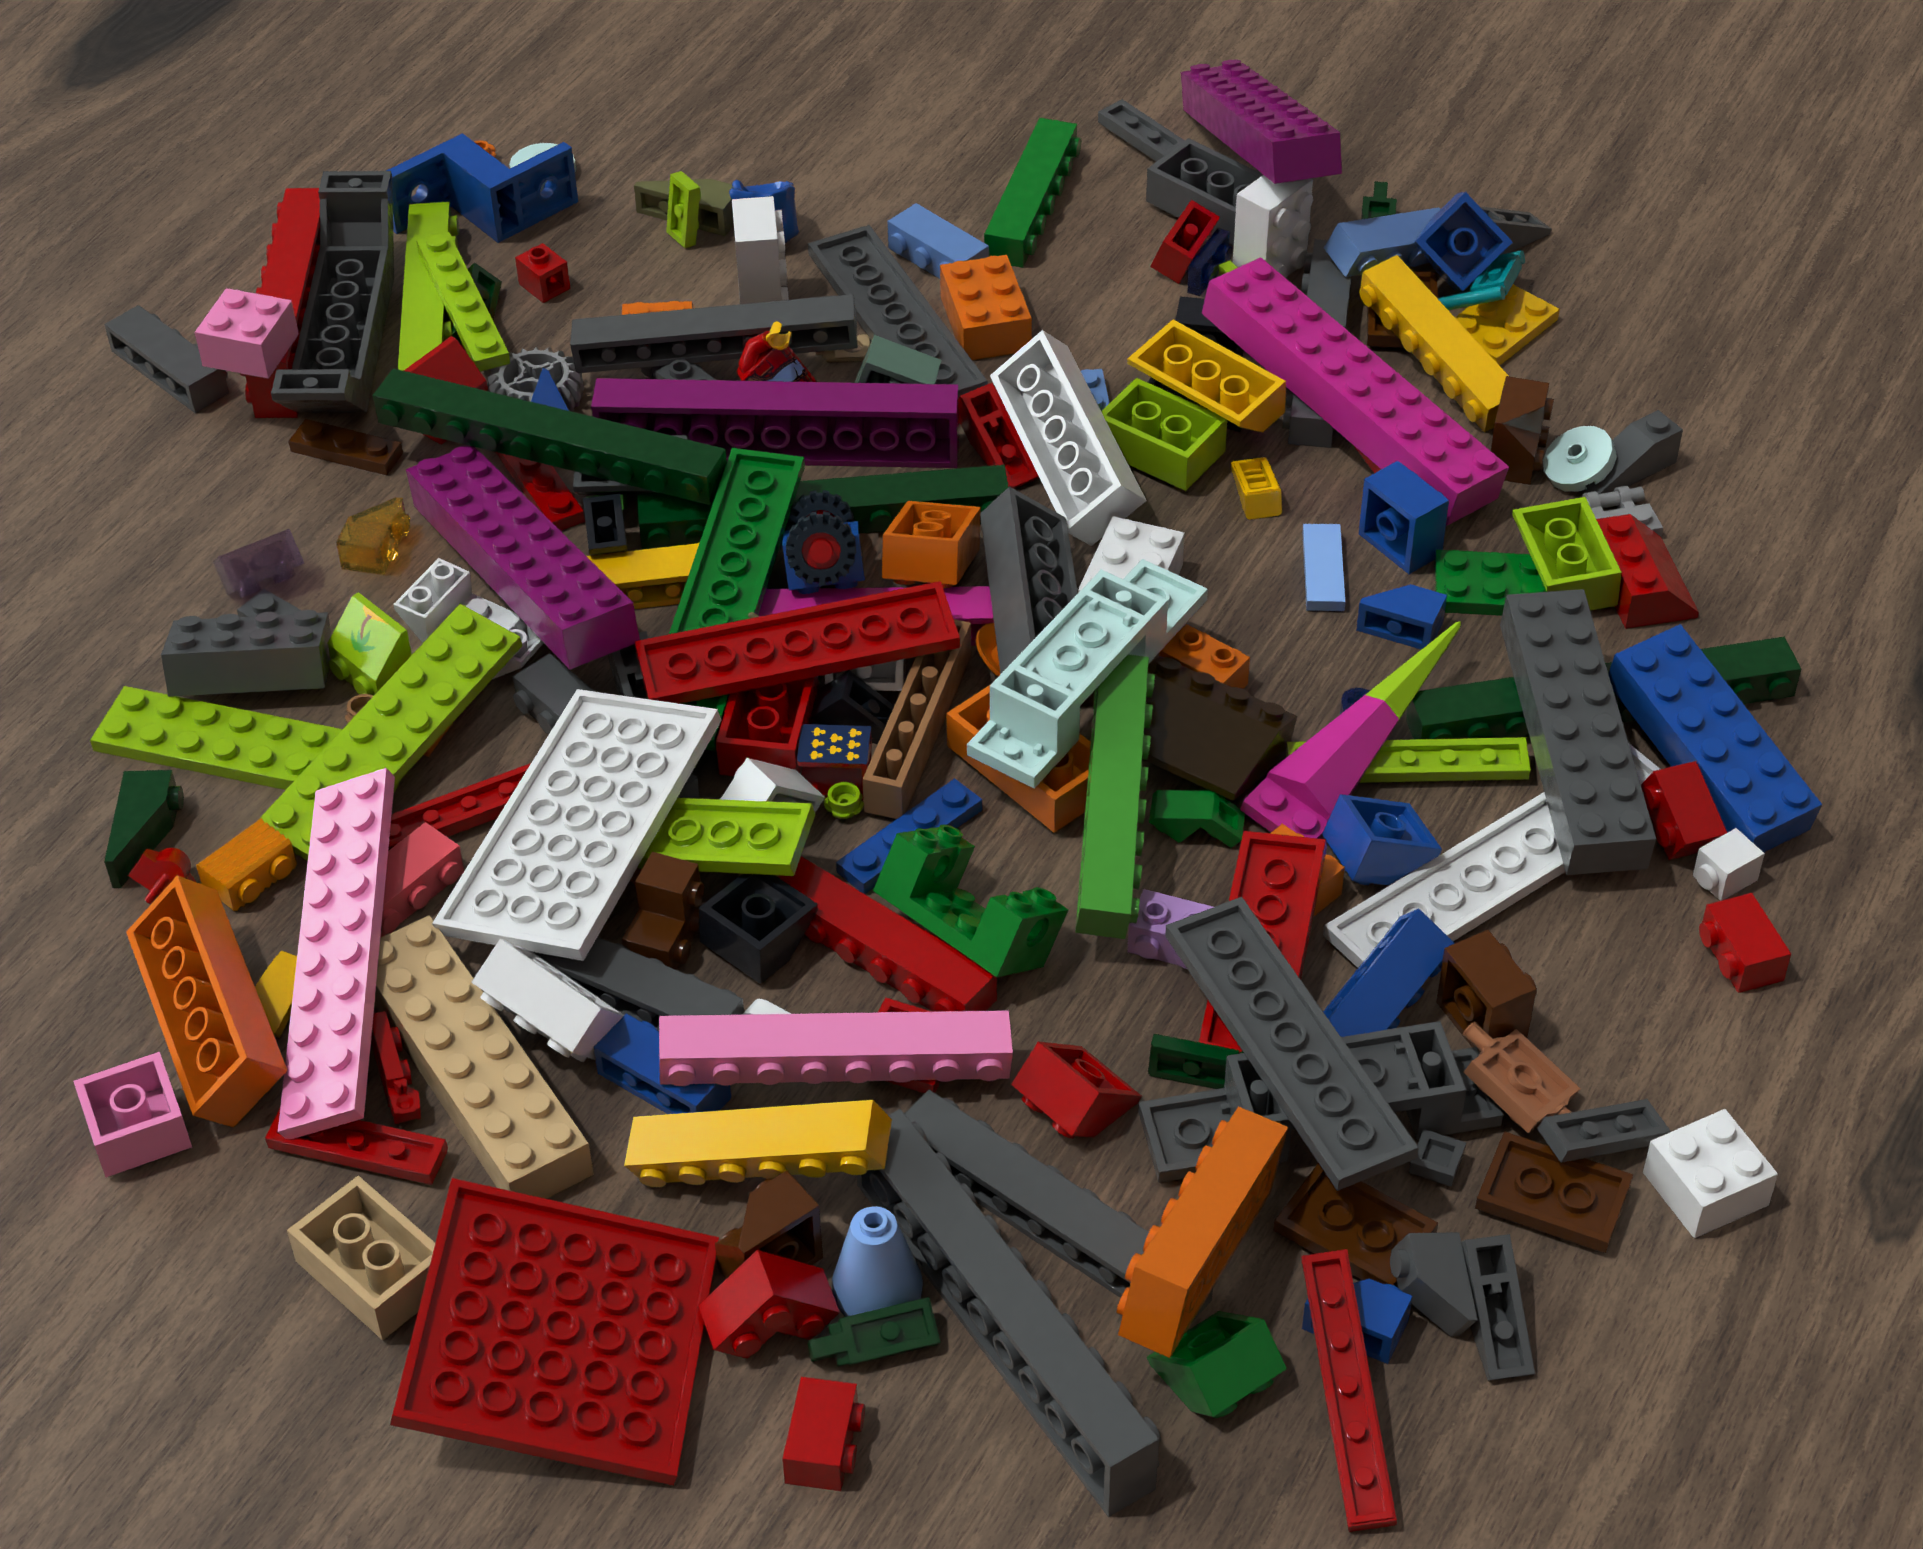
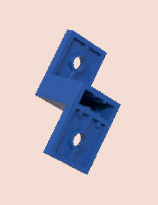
(483, 188)

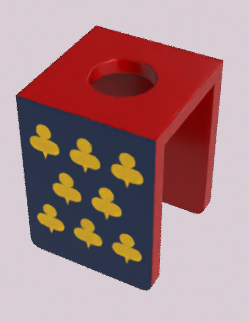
(834, 755)

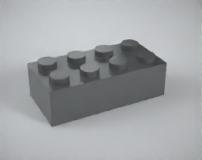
(1201, 176)
(247, 653)

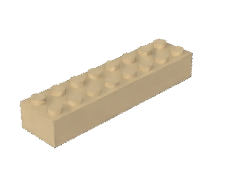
(477, 1066)

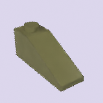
(715, 205)

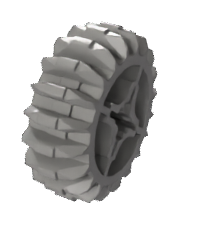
(524, 370)

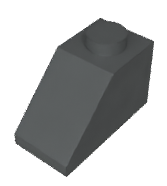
(1437, 1277)

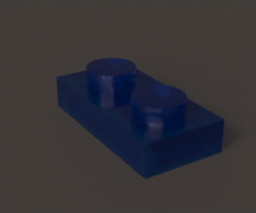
(1207, 261)

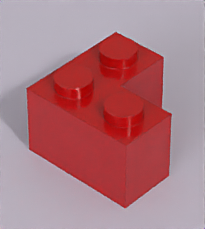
(765, 1298)

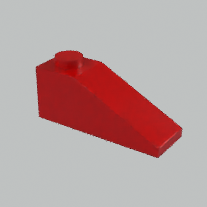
(994, 434)

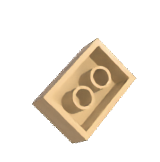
(365, 1255)

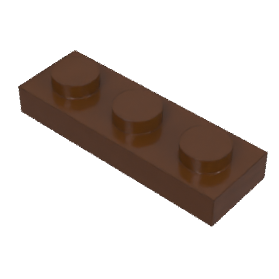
(346, 447)

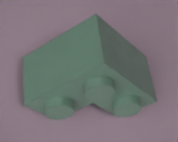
(896, 364)

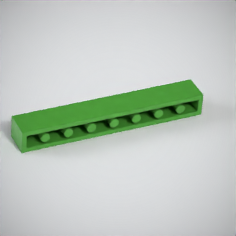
(1113, 801)

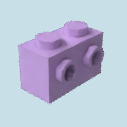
(1155, 912)

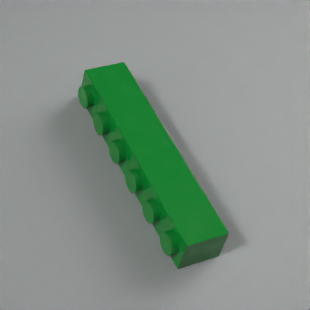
(1033, 190)

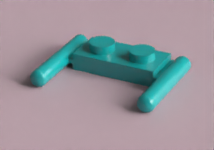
(1491, 284)

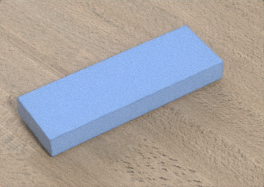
(1323, 567)

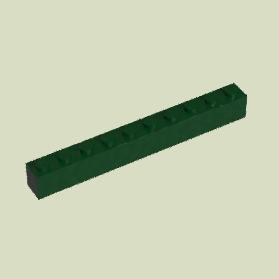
(551, 436)
(871, 498)
(1493, 708)

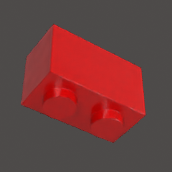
(1184, 241)
(1682, 809)
(1744, 942)
(822, 1433)

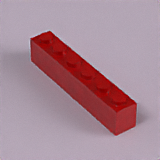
(891, 946)

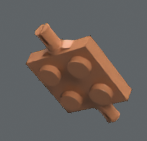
(1519, 1077)

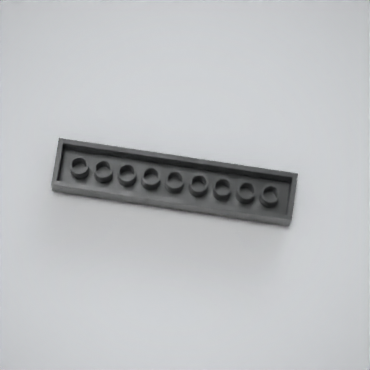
(1015, 1321)

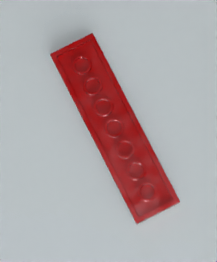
(797, 644)

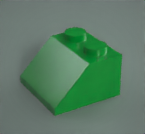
(1220, 1363)

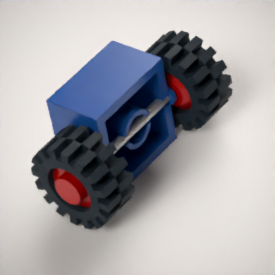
(822, 544)

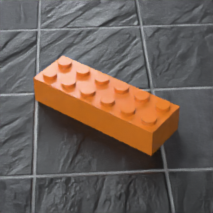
(205, 1002)
(1200, 1231)

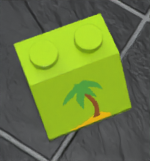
(367, 646)

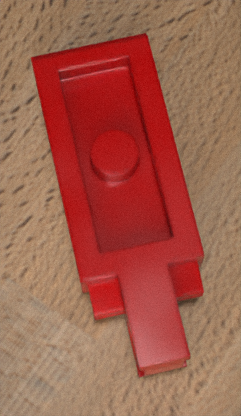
(394, 1072)

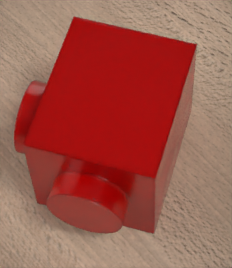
(542, 272)

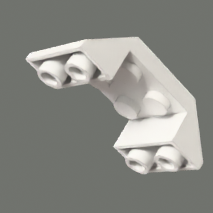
(441, 591)

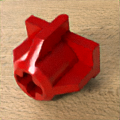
(158, 869)

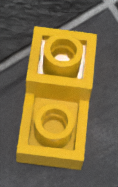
(276, 990)

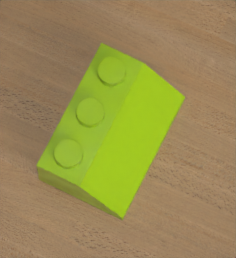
(1570, 550)

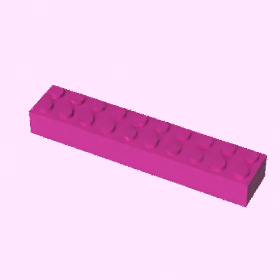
(1351, 386)

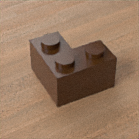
(668, 910)

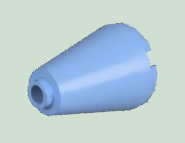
(875, 1265)

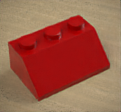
(1650, 581)

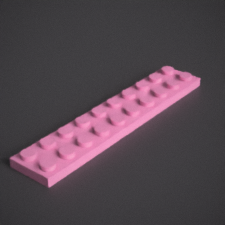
(337, 956)

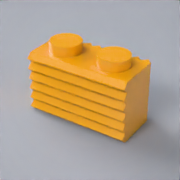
(248, 864)

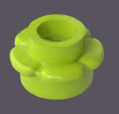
(844, 800)

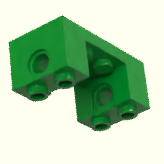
(923, 882)

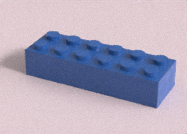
(1700, 719)

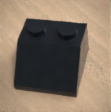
(756, 923)

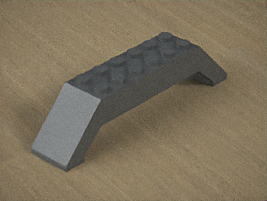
(346, 297)

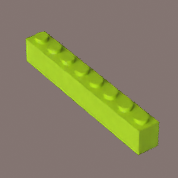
(423, 314)

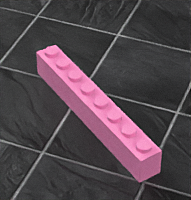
(834, 1047)

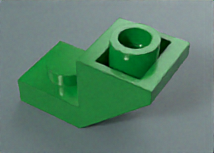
(1185, 811)

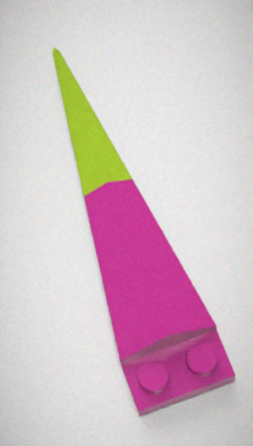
(1333, 761)

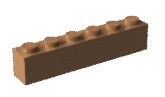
(914, 727)

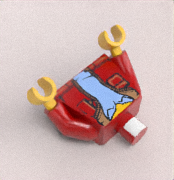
(771, 359)

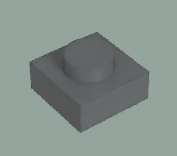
(1438, 1157)

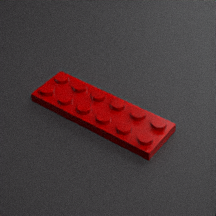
(1281, 886)

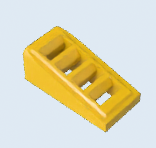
(1257, 488)

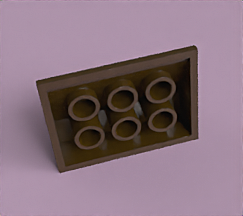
(1213, 730)

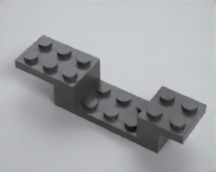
(1406, 1064)

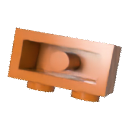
(1207, 655)

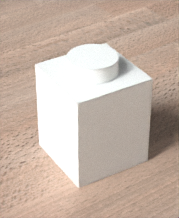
(1728, 864)

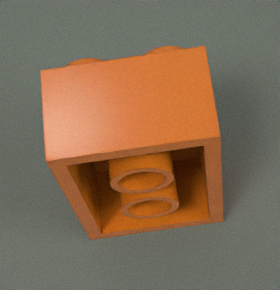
(985, 306)
(931, 543)

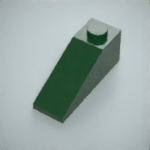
(141, 819)

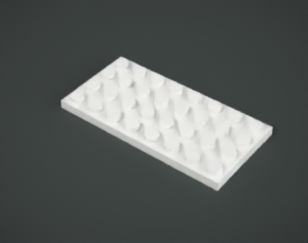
(578, 824)

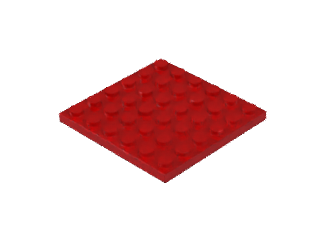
(558, 1332)

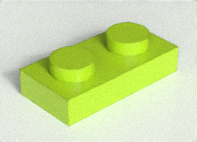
(683, 209)

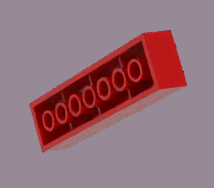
(289, 277)

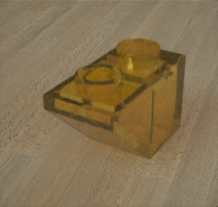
(373, 537)

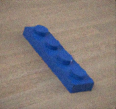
(947, 806)

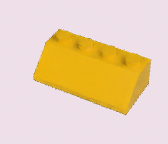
(1212, 376)

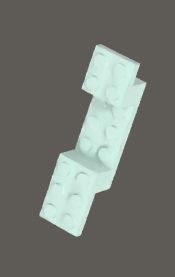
(1042, 690)

